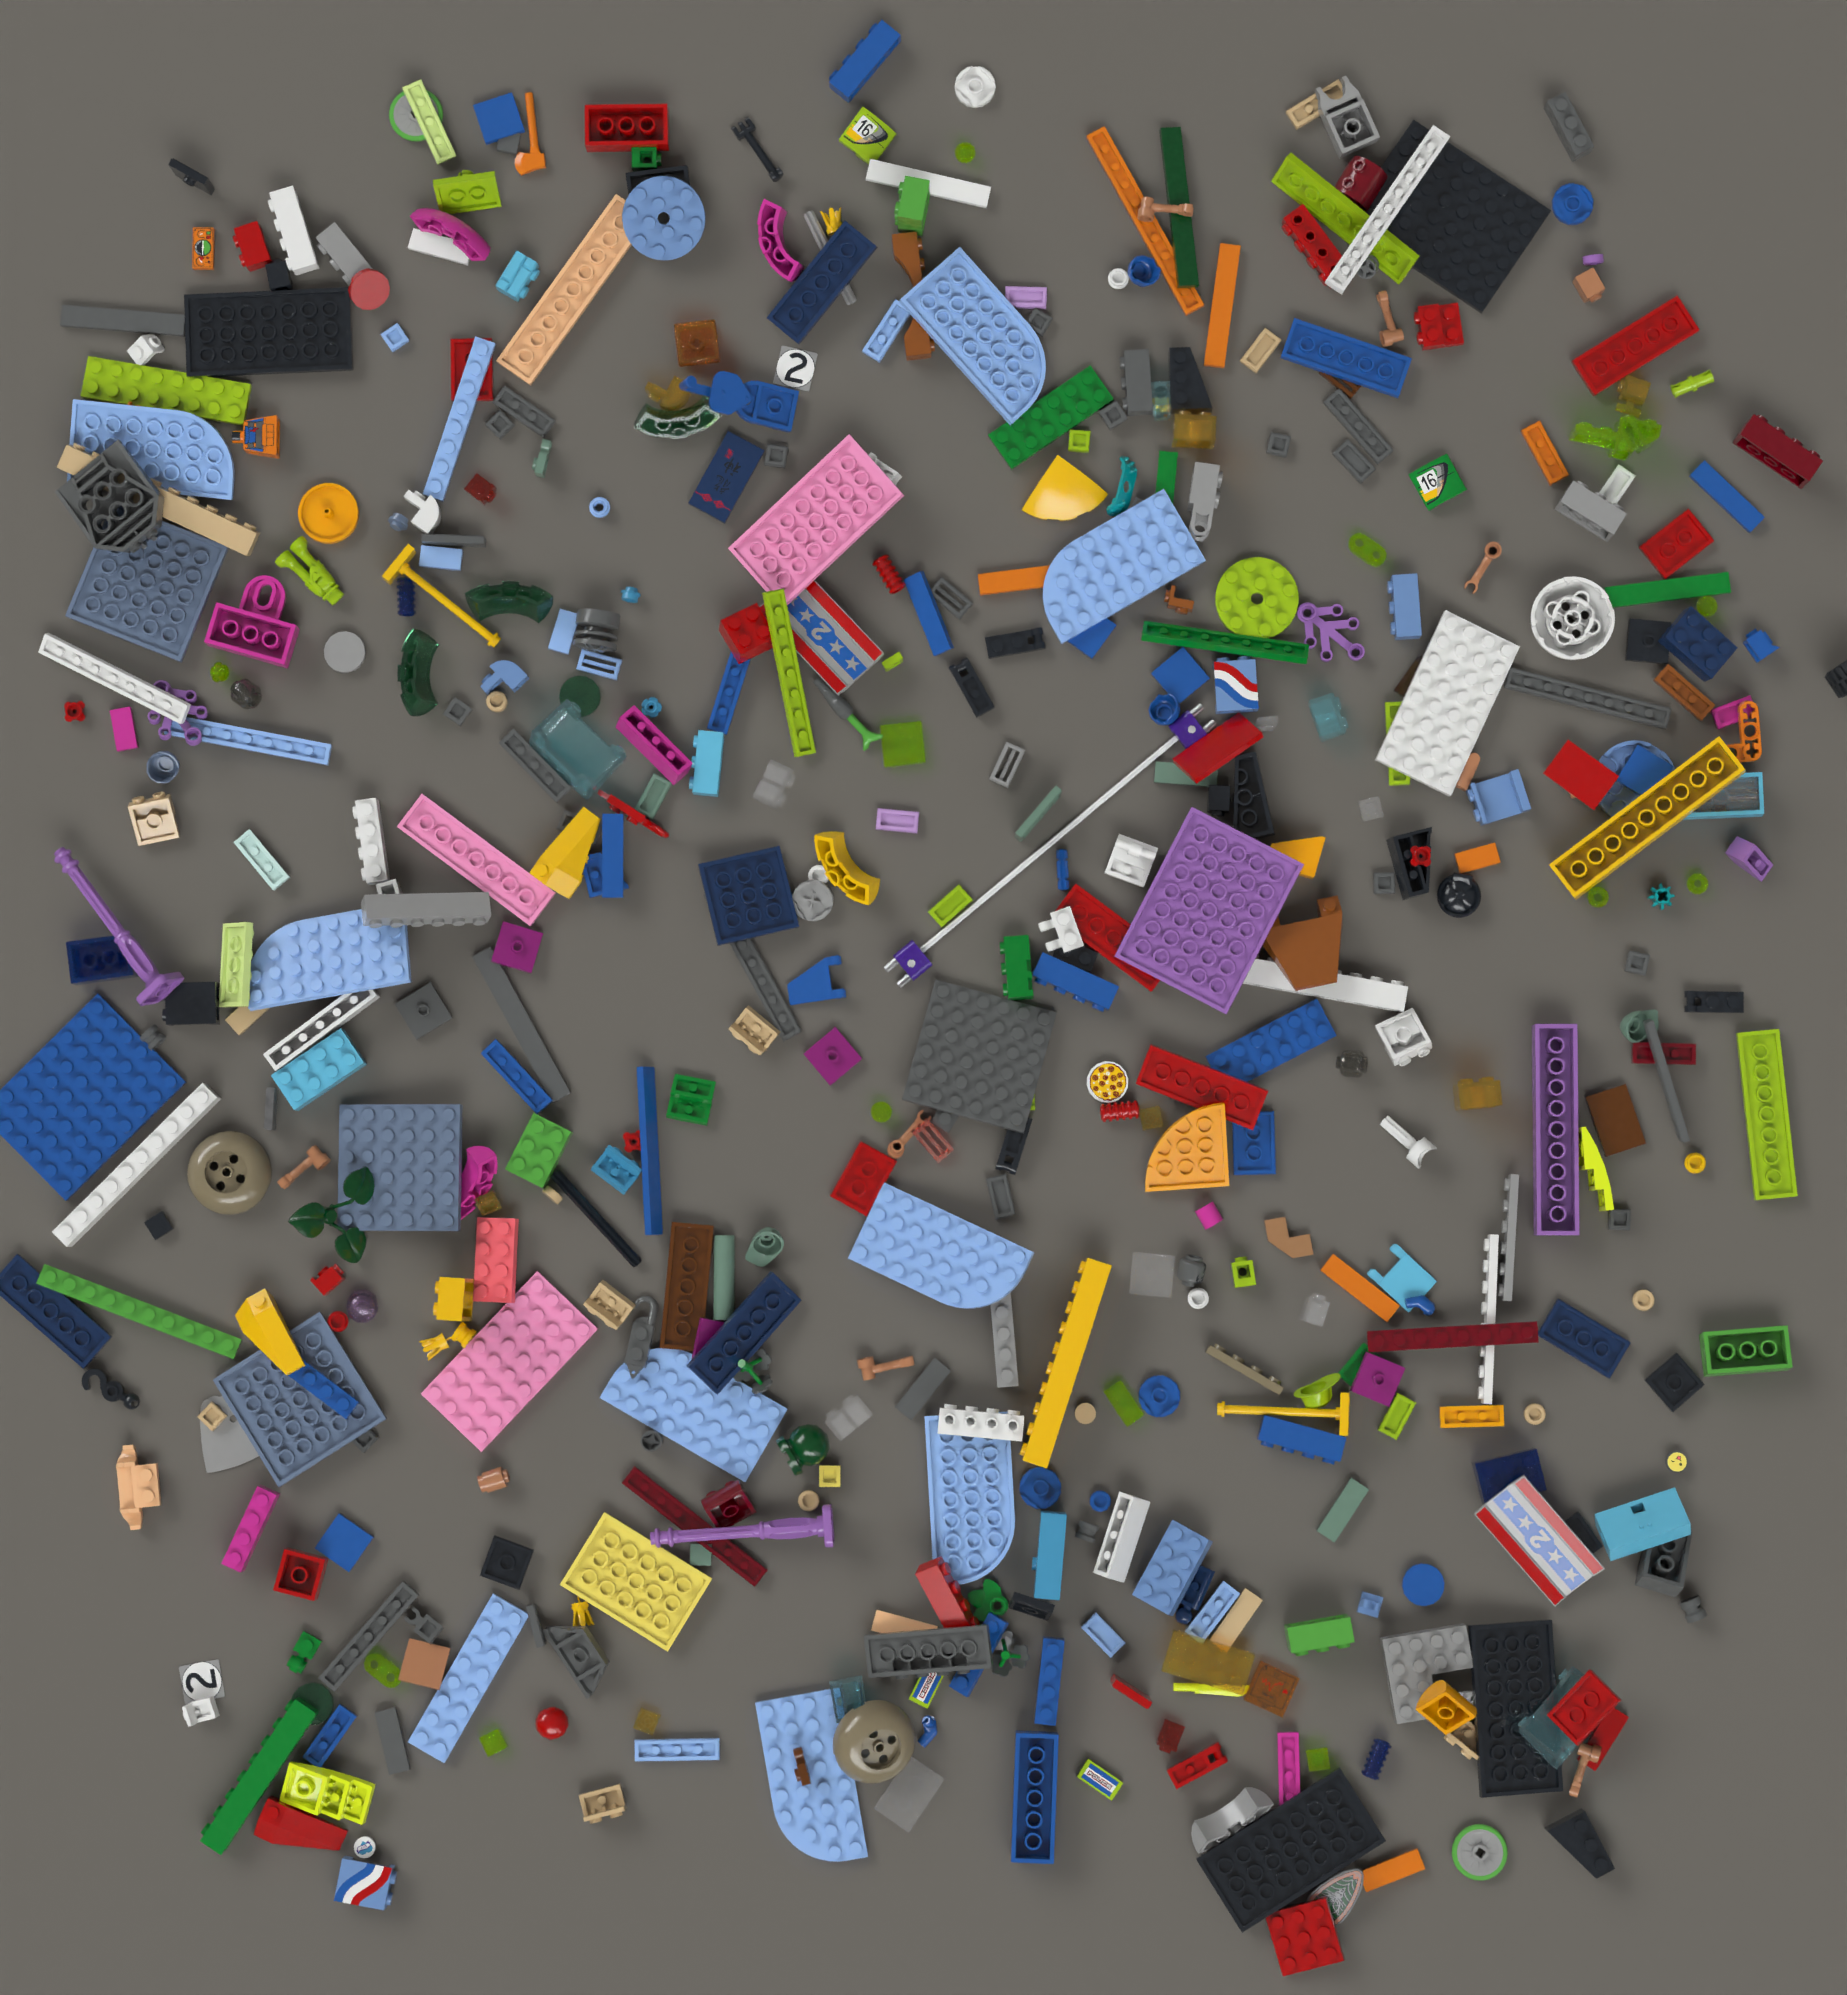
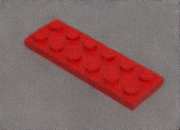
(1635, 346)
(1103, 931)
(1201, 1086)

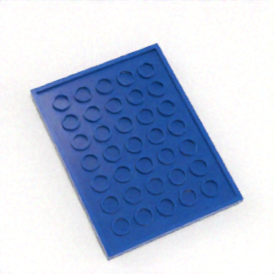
(84, 1096)

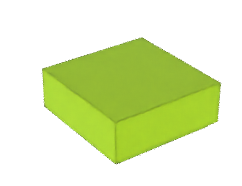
(1079, 441)
(892, 661)

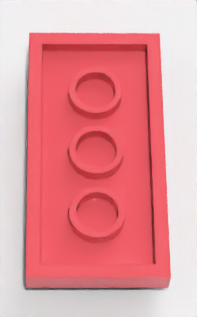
(495, 1260)

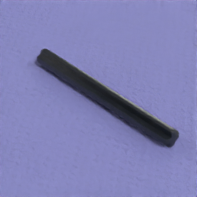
(594, 1216)

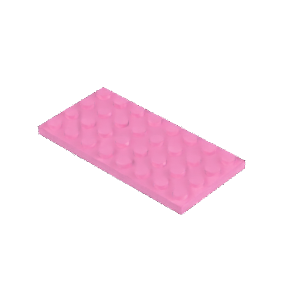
(816, 520)
(509, 1361)

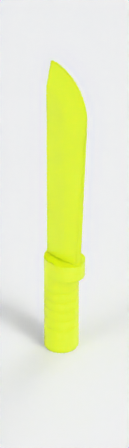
(1204, 1689)

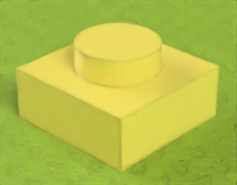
(829, 1475)

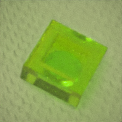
(493, 1742)
(1317, 1759)

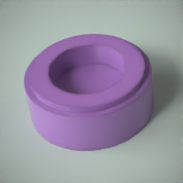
(1593, 259)

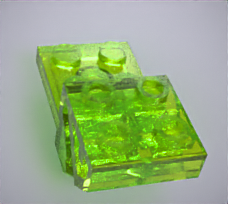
(1623, 440)

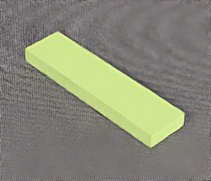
(429, 122)

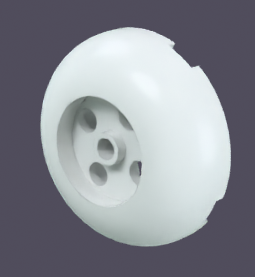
(1581, 596)

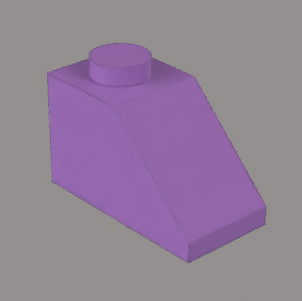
(1749, 858)

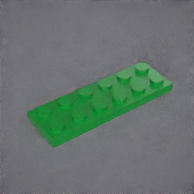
(1051, 417)

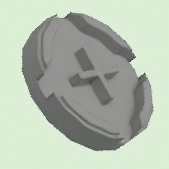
(344, 652)
(813, 900)

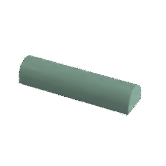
(724, 1277)

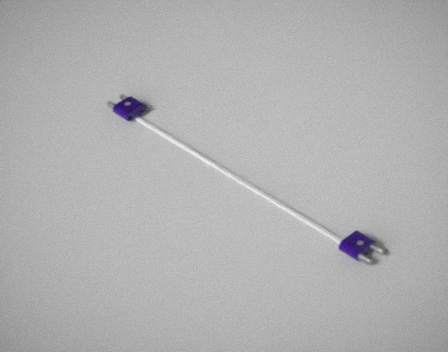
(912, 957)

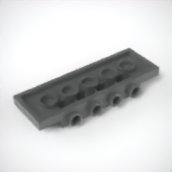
(928, 1651)

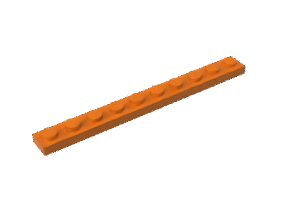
(1150, 231)

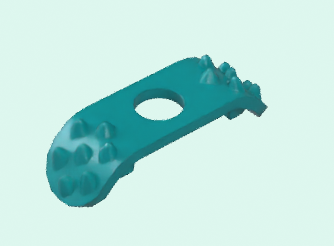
(1122, 499)

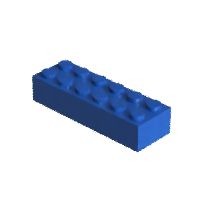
(1034, 1797)

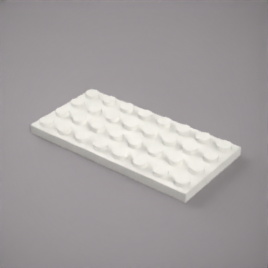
(1447, 703)

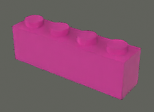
(654, 745)
(250, 1528)

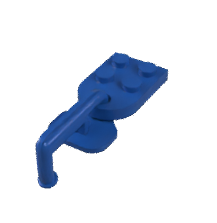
(767, 406)

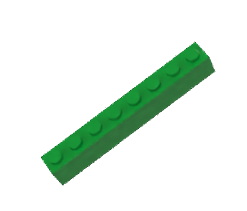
(259, 1776)

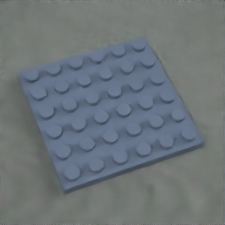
(151, 593)
(413, 1163)
(286, 1420)

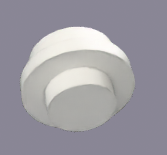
(1118, 278)
(1198, 1298)

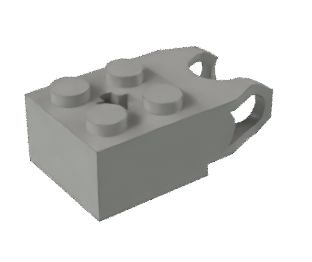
(1346, 112)
(1203, 497)

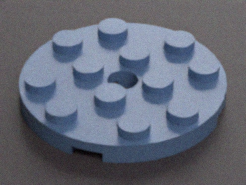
(679, 202)
(1615, 759)

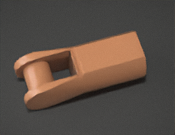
(1468, 771)

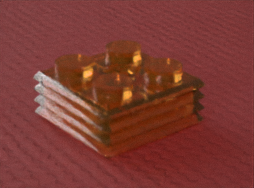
(685, 336)

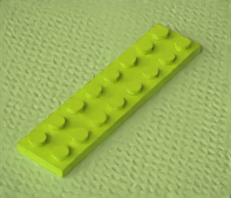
(1341, 215)
(166, 389)
(1766, 1114)

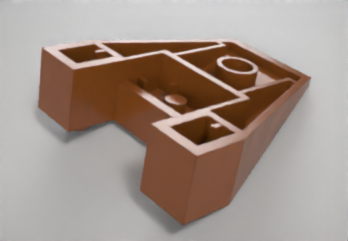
(1309, 948)

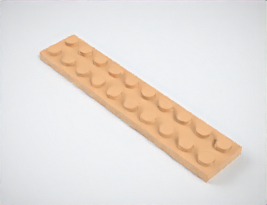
(568, 295)

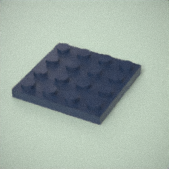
(748, 895)

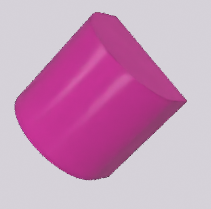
(1209, 1215)

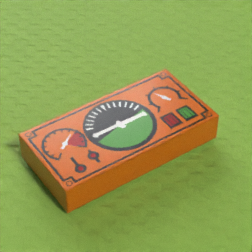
(203, 248)

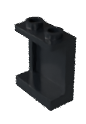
(192, 1004)

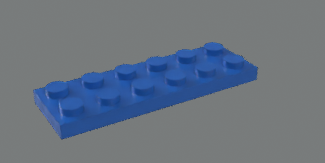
(1346, 358)
(1274, 1043)

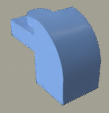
(505, 672)

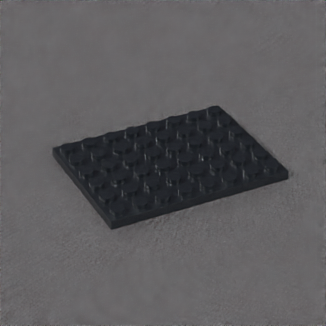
(1461, 220)

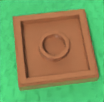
(424, 1664)

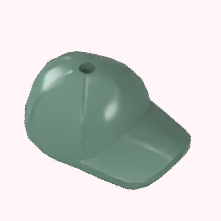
(1636, 1032)
(764, 1246)

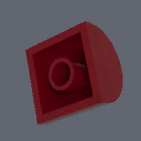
(1361, 181)
(728, 1505)

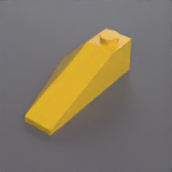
(566, 857)
(266, 1328)

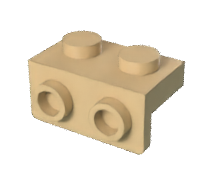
(754, 1031)
(609, 1305)
(1465, 1738)
(602, 1803)

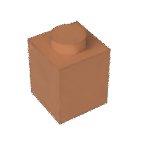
(1589, 286)

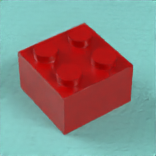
(746, 633)
(300, 1574)

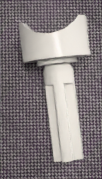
(1417, 1149)

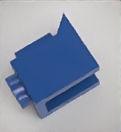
(1759, 645)

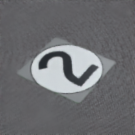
(795, 368)
(201, 1680)

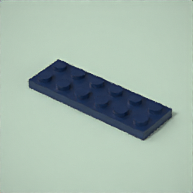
(822, 282)
(52, 1312)
(744, 1332)

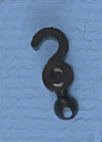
(111, 1390)

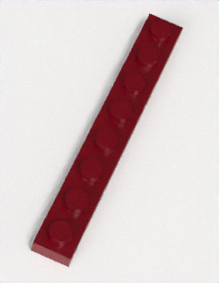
(1452, 1336)

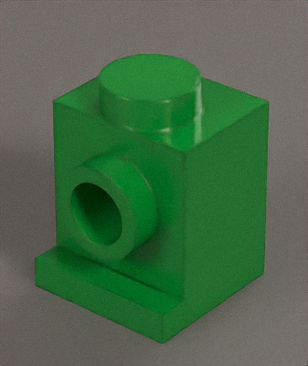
(639, 154)

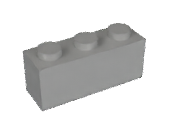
(342, 252)

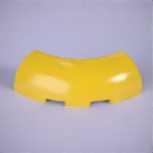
(842, 870)

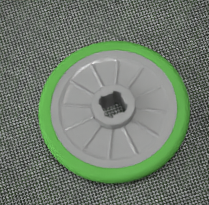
(403, 121)
(1491, 1860)

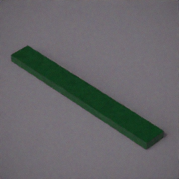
(1178, 194)

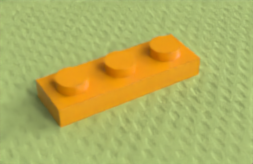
(1471, 1416)

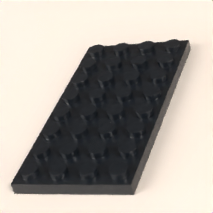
(268, 332)
(1509, 1681)
(1290, 1849)

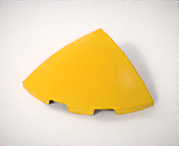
(1063, 493)

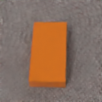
(1477, 858)

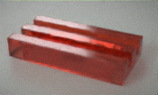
(921, 1127)

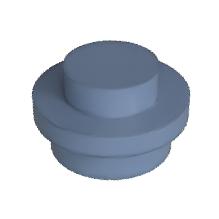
(398, 522)

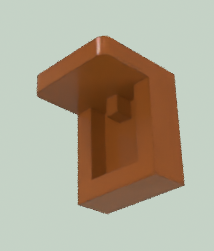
(1180, 606)

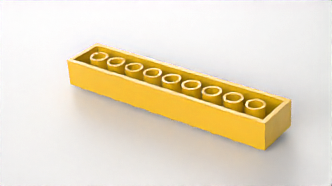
(1647, 818)
(1066, 1362)

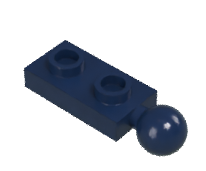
(1195, 1594)

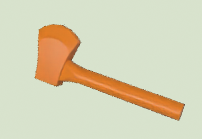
(535, 159)

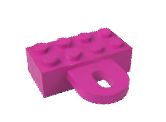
(253, 628)

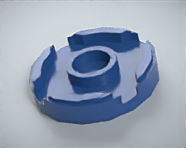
(1572, 204)
(1159, 1396)
(1040, 1487)
(1423, 1584)

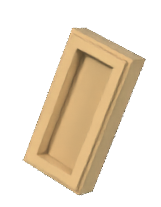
(1260, 350)

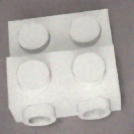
(1404, 1037)

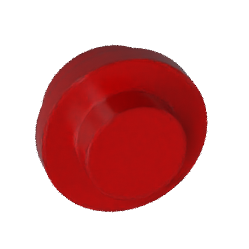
(338, 1321)

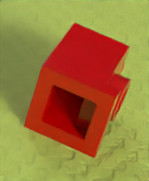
(328, 1279)

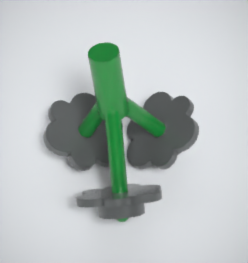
(761, 1361)
(1019, 1655)

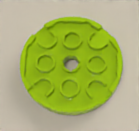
(1260, 577)

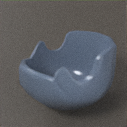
(162, 767)

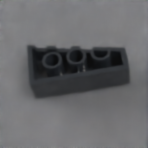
(1250, 799)

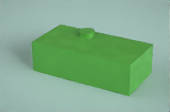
(1745, 1351)

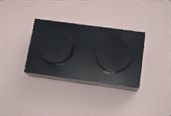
(1080, 957)

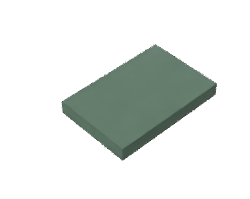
(1038, 813)

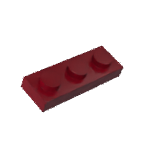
(1674, 1053)

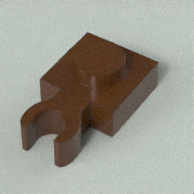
(801, 1773)

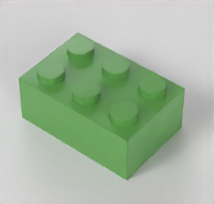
(912, 205)
(539, 1151)
(1319, 1634)

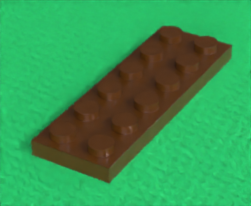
(686, 1284)

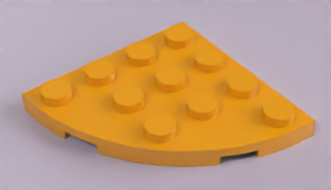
(1191, 1153)

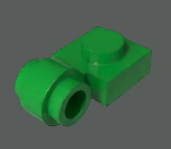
(306, 1647)

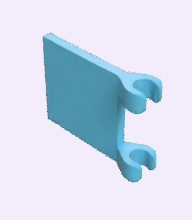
(1404, 1279)

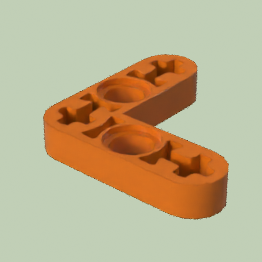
(1742, 747)

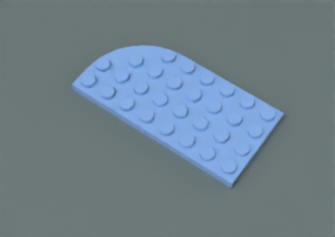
(980, 333)
(166, 443)
(1117, 565)
(327, 959)
(938, 1252)
(672, 1400)
(969, 1501)
(819, 1816)

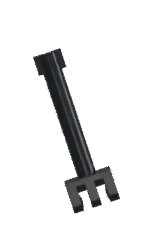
(774, 173)

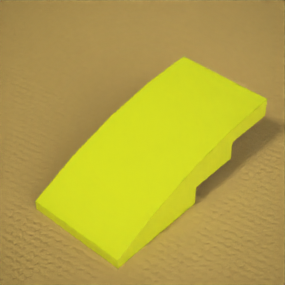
(1597, 1176)
(327, 1792)

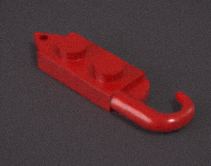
(634, 816)

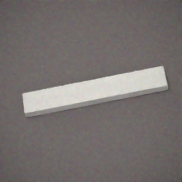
(940, 185)

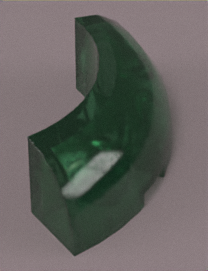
(676, 423)
(509, 598)
(415, 673)

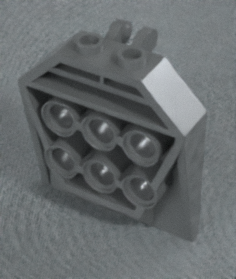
(139, 519)

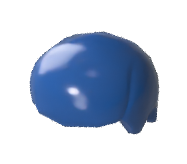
(1143, 271)
(1164, 709)

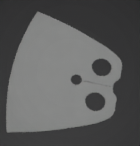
(227, 1444)

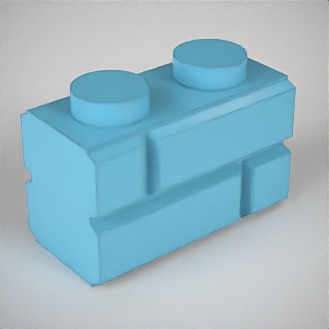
(517, 276)

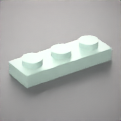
(261, 859)

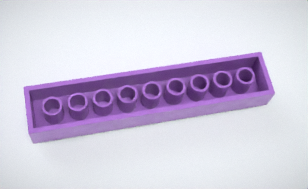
(1555, 1129)

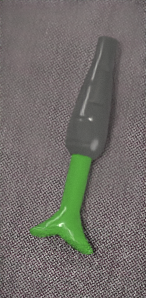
(845, 711)

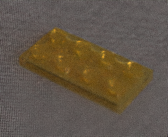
(1208, 1662)

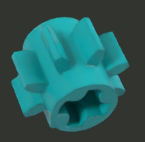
(1655, 896)

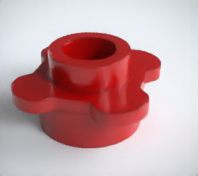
(79, 715)
(1426, 855)
(628, 1137)

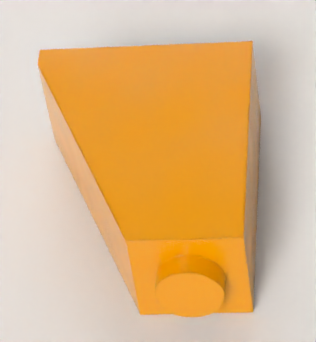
(1305, 851)

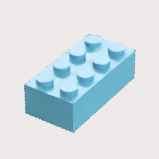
(319, 1069)

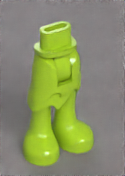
(319, 579)

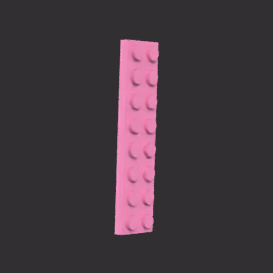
(476, 859)

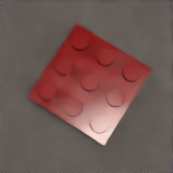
(1305, 1936)

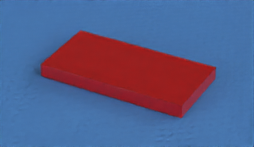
(1217, 747)

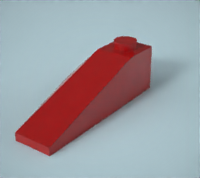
(295, 1827)

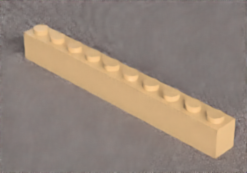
(179, 509)

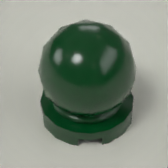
(806, 1447)

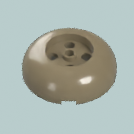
(252, 1163)
(857, 1733)

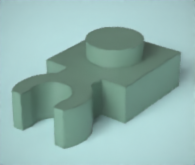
(540, 463)

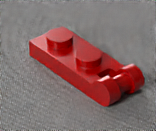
(1196, 1765)

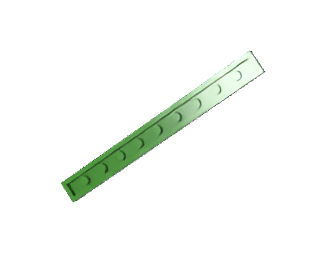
(139, 1311)

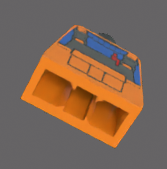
(260, 436)

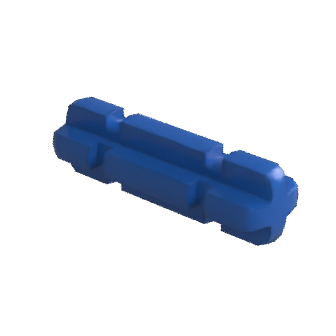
(1062, 869)

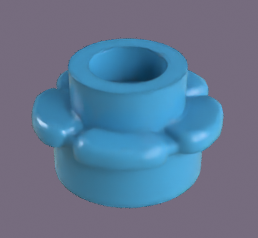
(630, 595)
(651, 712)

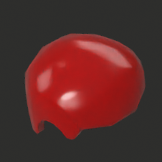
(551, 1723)

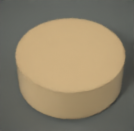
(496, 701)
(552, 1194)
(1643, 1300)
(1085, 1413)
(1534, 1414)
(808, 1500)

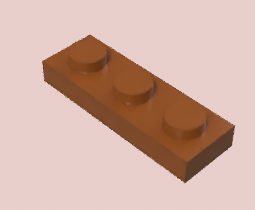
(1684, 692)

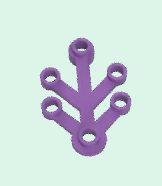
(1327, 629)
(189, 731)

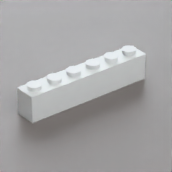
(319, 1027)

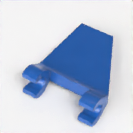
(815, 984)

